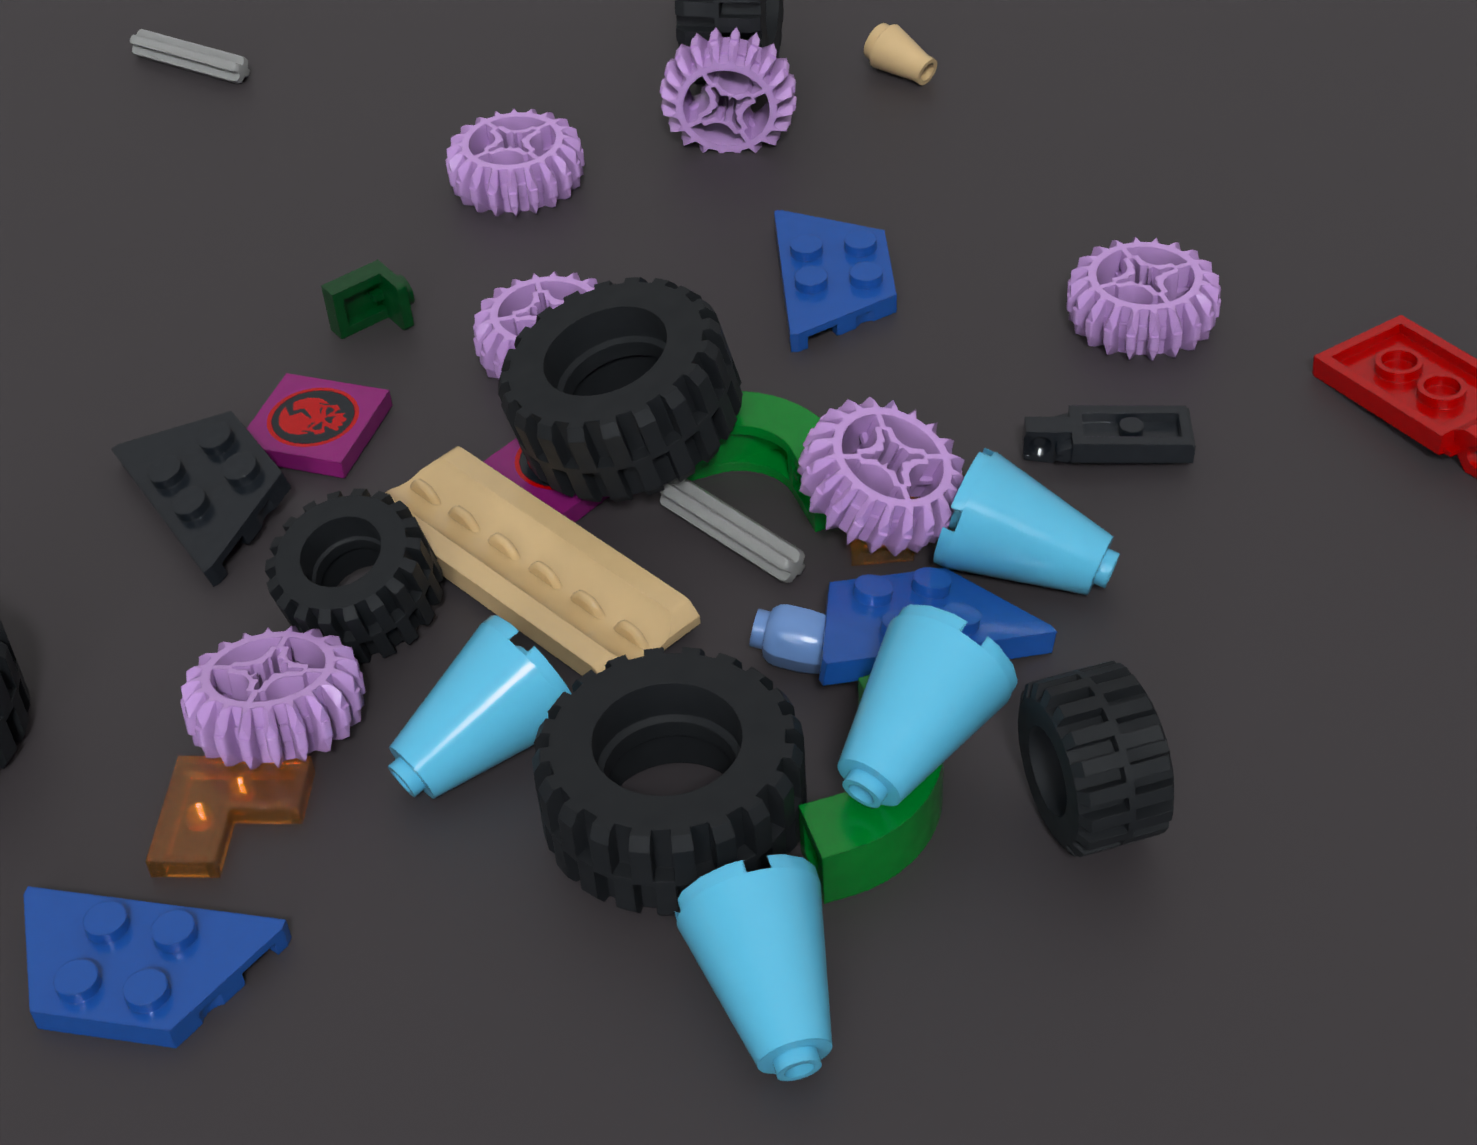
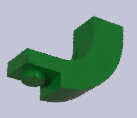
(768, 442)
(865, 845)

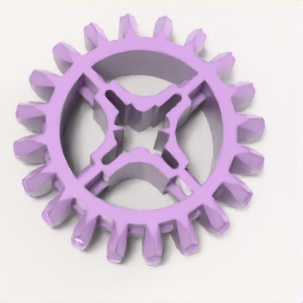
(734, 77)
(515, 162)
(1143, 298)
(517, 307)
(872, 488)
(273, 697)

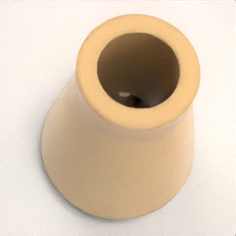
(897, 53)

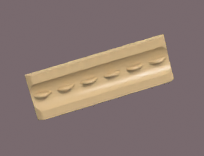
(540, 566)

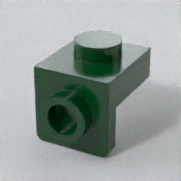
(367, 298)

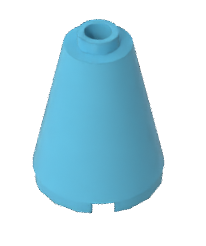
(1022, 532)
(921, 703)
(476, 712)
(765, 958)

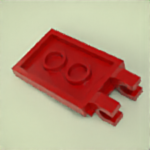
(1410, 383)

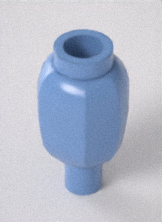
(790, 637)

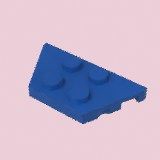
(831, 275)
(864, 606)
(136, 964)

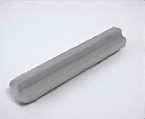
(190, 56)
(733, 529)

